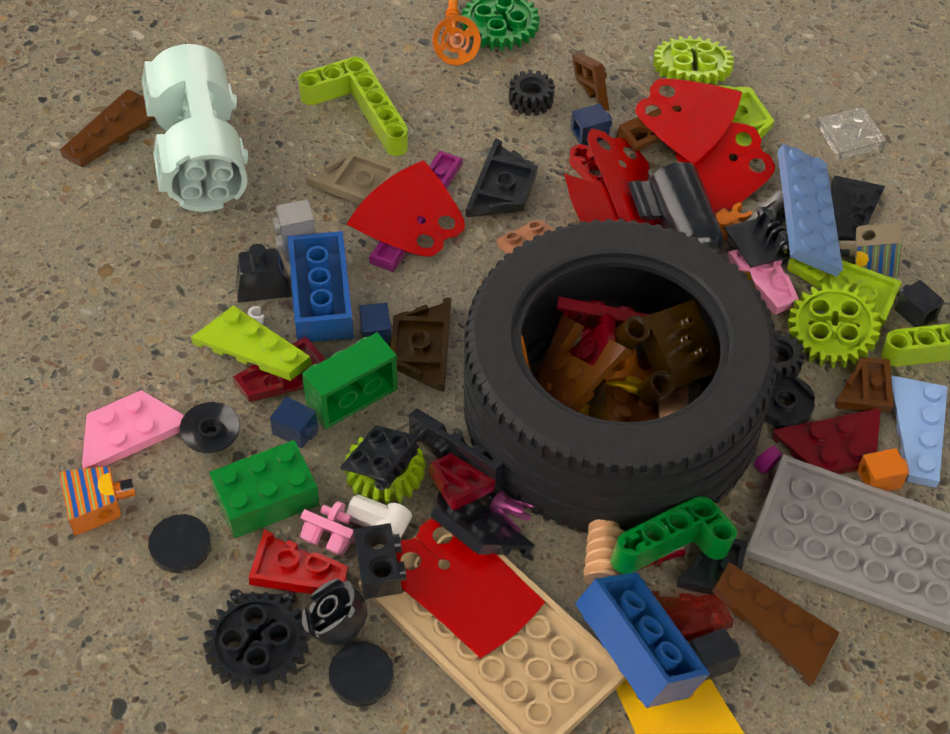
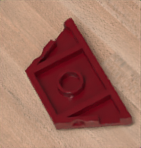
(589, 313)
(833, 442)

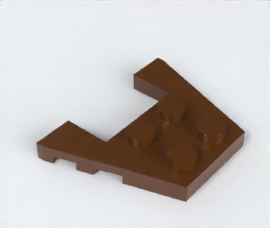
(570, 378)

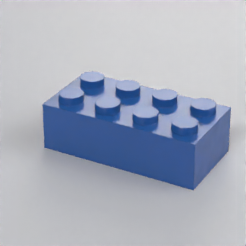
(320, 287)
(642, 639)

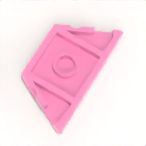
(127, 428)

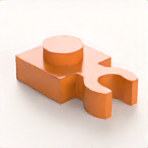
(729, 218)

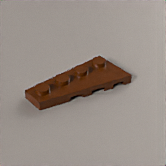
(109, 127)
(788, 628)

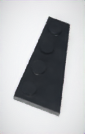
(442, 443)

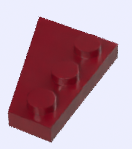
(260, 384)

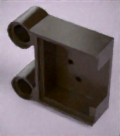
(676, 348)

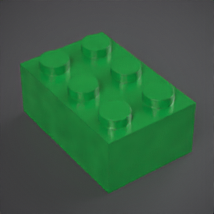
(351, 380)
(264, 488)

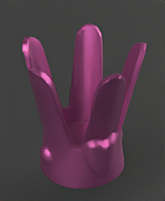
(504, 504)

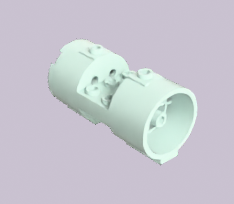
(200, 154)

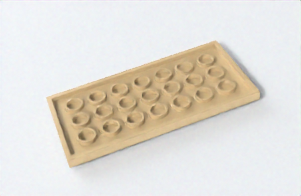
(533, 682)

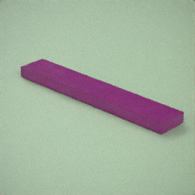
(446, 168)

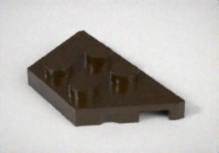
(422, 342)

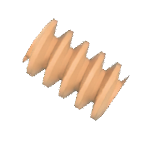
(601, 543)

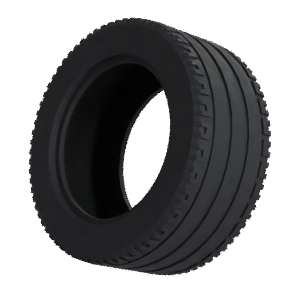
(594, 467)

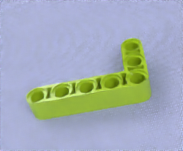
(356, 77)
(917, 345)

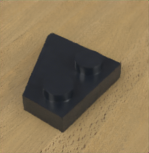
(706, 571)

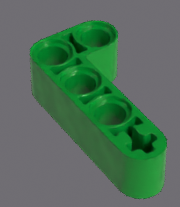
(691, 521)

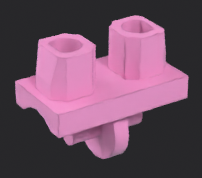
(315, 525)

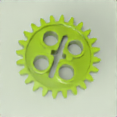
(710, 62)
(834, 304)

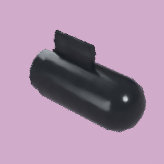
(679, 202)

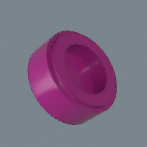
(767, 459)

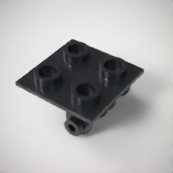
(760, 239)
(382, 455)

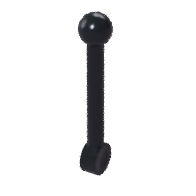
(289, 595)

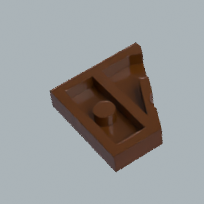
(591, 77)
(868, 387)

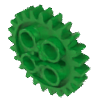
(503, 22)

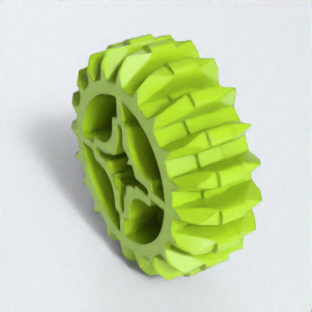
(402, 485)

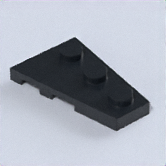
(853, 204)

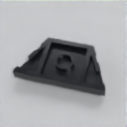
(502, 183)
(479, 528)

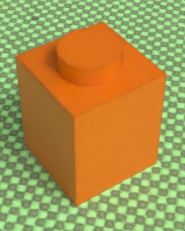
(883, 470)

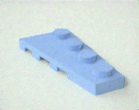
(920, 425)

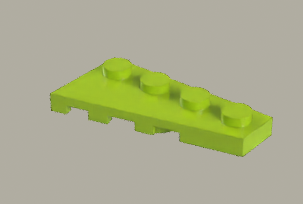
(880, 288)
(252, 343)

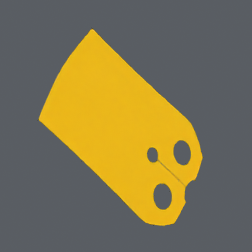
(699, 714)

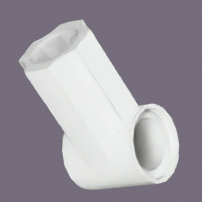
(371, 513)

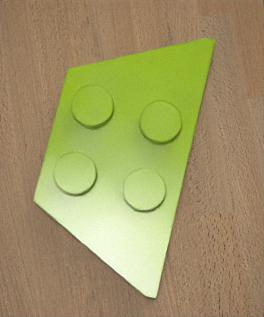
(752, 113)

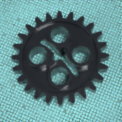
(256, 642)

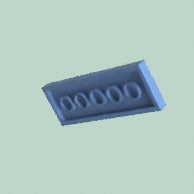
(809, 210)

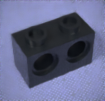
(375, 561)

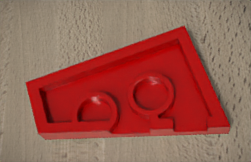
(289, 568)

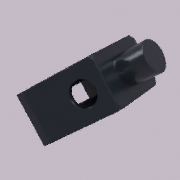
(261, 275)

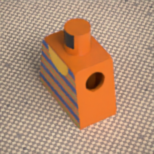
(93, 497)

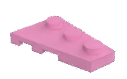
(770, 281)

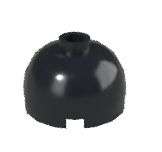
(335, 613)

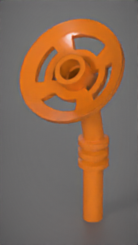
(456, 36)

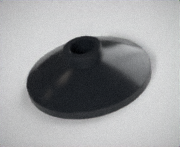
(207, 418)

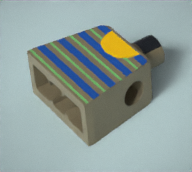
(876, 248)

